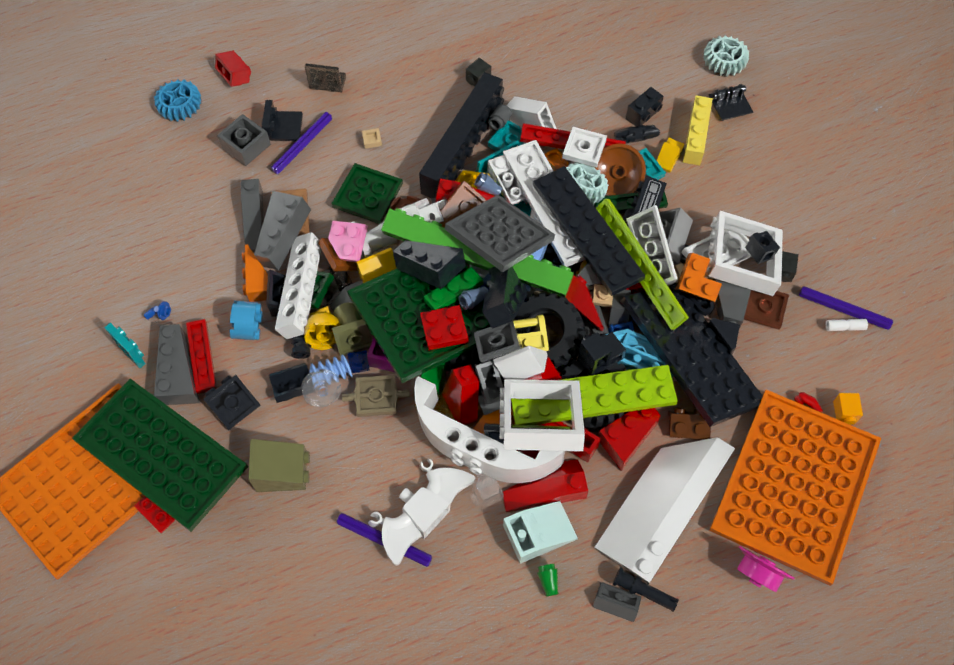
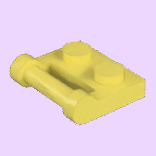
(534, 339)

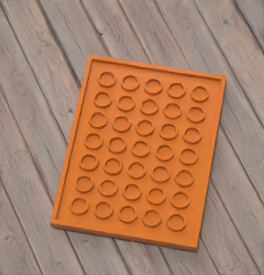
(796, 487)

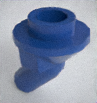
(162, 310)

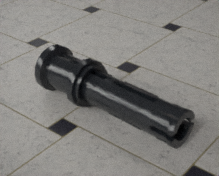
(637, 586)

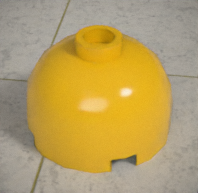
(319, 330)

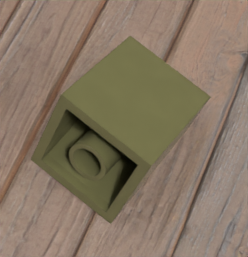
(278, 466)

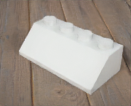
(650, 234)

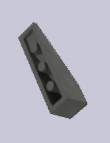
(252, 211)

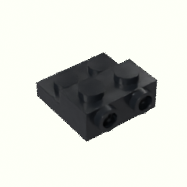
(231, 401)

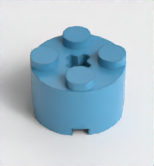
(245, 320)

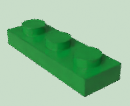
(450, 293)

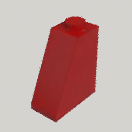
(462, 394)

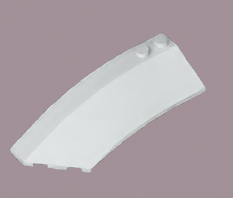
(662, 505)

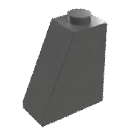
(732, 302)

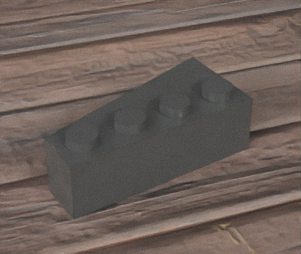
(280, 228)
(174, 369)

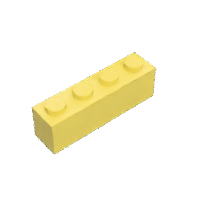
(697, 130)

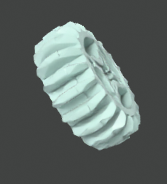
(726, 50)
(590, 181)

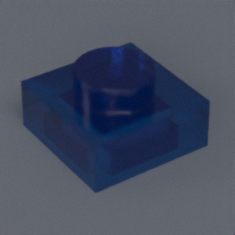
(358, 361)

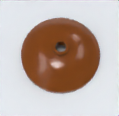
(624, 158)

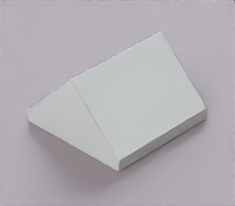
(522, 363)

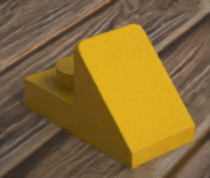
(669, 154)

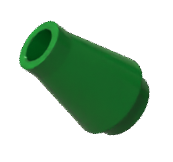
(549, 579)

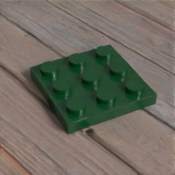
(367, 193)

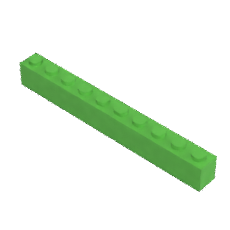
(529, 270)

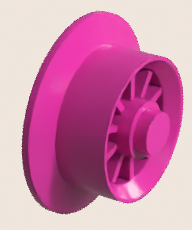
(762, 570)

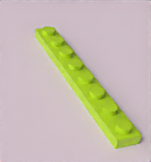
(653, 282)

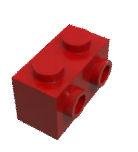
(232, 68)

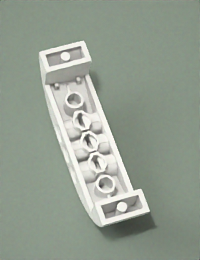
(475, 449)

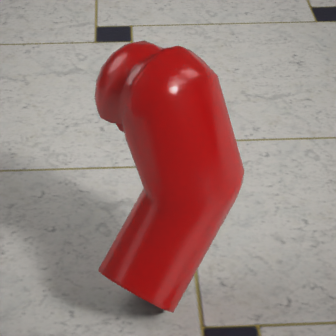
(809, 400)

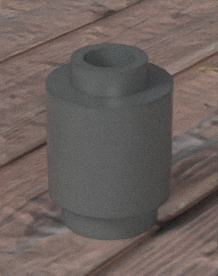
(500, 116)

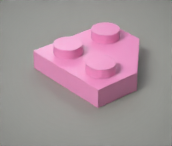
(348, 239)

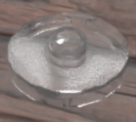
(317, 380)

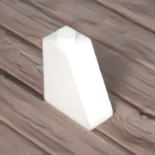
(530, 112)

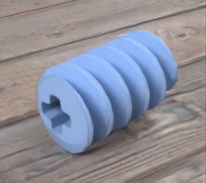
(338, 367)

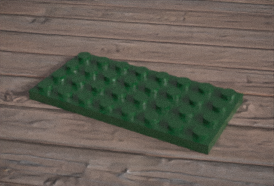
(160, 454)

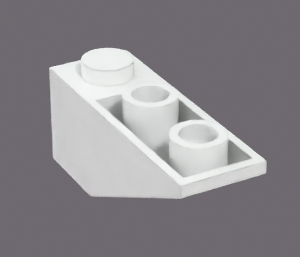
(501, 172)

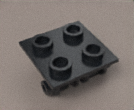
(731, 102)

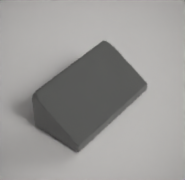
(617, 602)

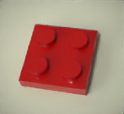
(444, 327)

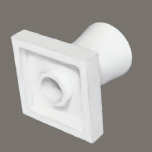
(584, 147)
(376, 240)

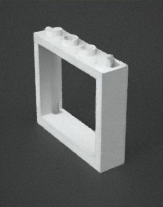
(717, 269)
(542, 438)

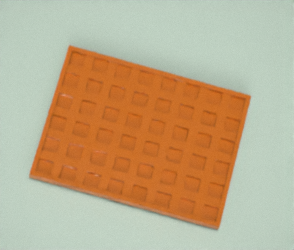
(66, 497)

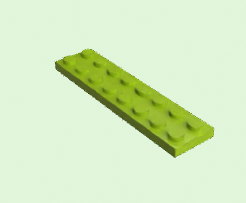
(603, 396)

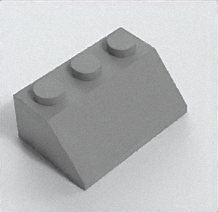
(676, 229)

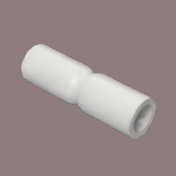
(850, 324)

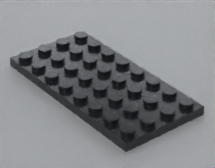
(696, 359)

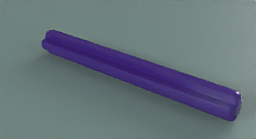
(301, 143)
(846, 307)
(376, 536)

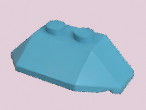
(638, 351)

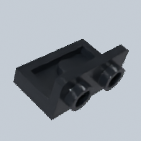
(288, 382)

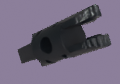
(637, 133)

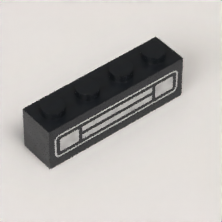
(649, 195)

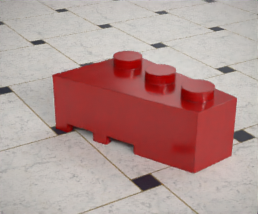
(627, 434)

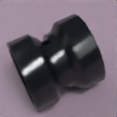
(300, 348)

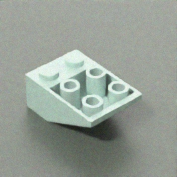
(538, 530)

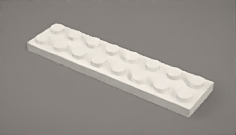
(527, 165)

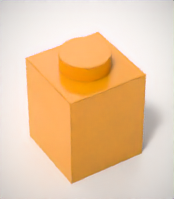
(848, 407)

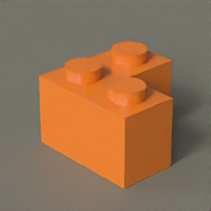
(693, 280)

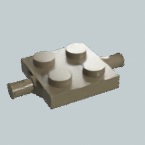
(376, 395)

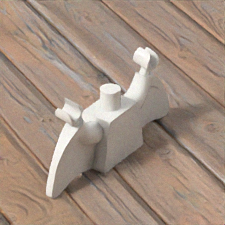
(422, 510)

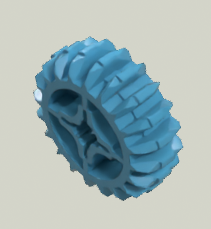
(180, 104)

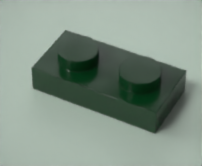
(322, 284)

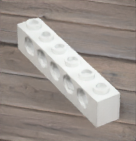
(298, 286)

